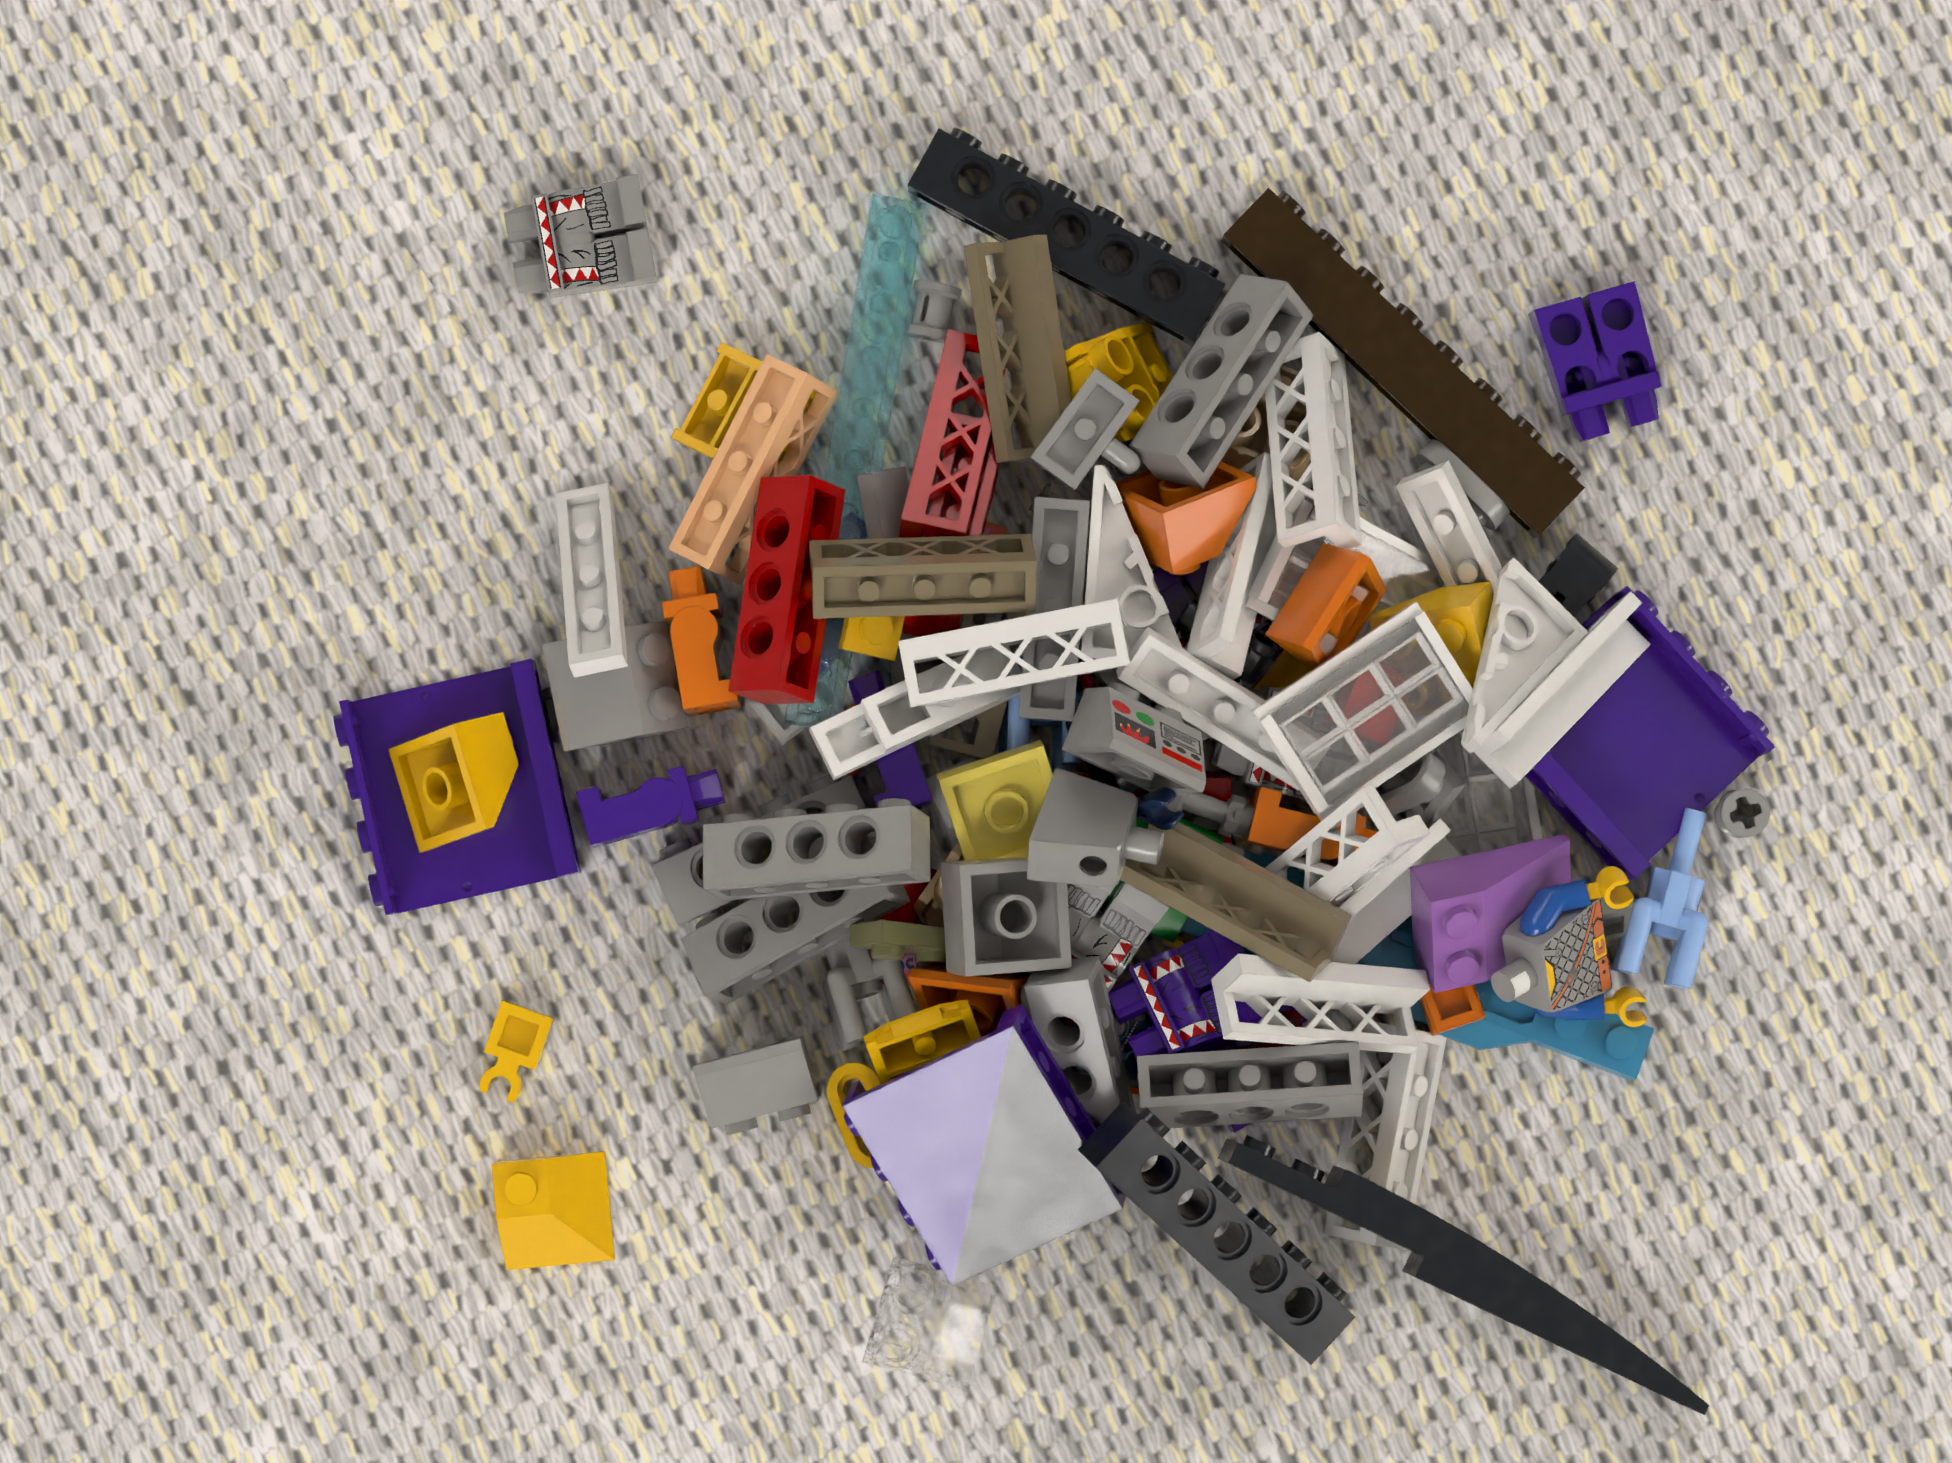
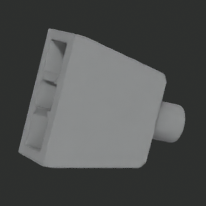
(1088, 833)

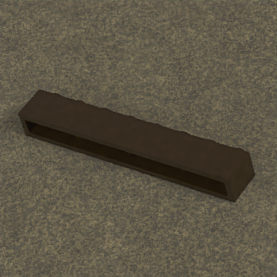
(1403, 362)

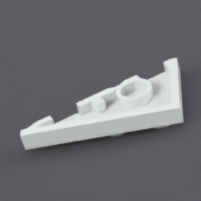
(1119, 570)
(1521, 646)

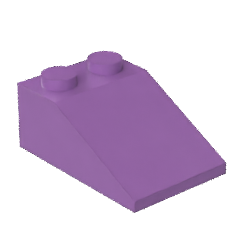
(1470, 901)

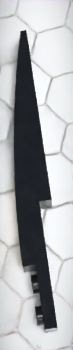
(1462, 1266)

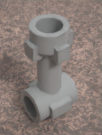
(1232, 816)

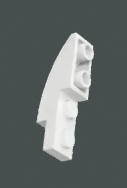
(889, 723)

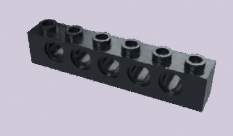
(1179, 315)
(1120, 1151)

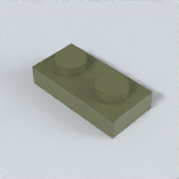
(894, 939)

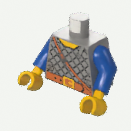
(1561, 955)

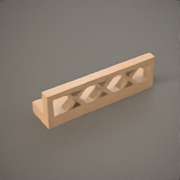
(750, 451)

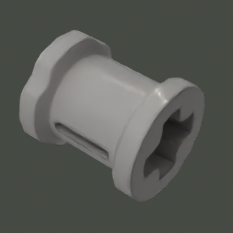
(932, 310)
(1755, 822)

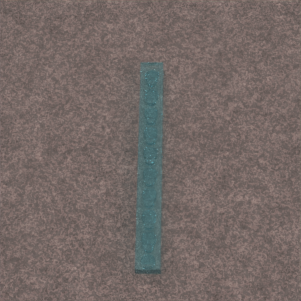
(865, 404)

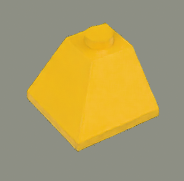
(455, 779)
(553, 1210)

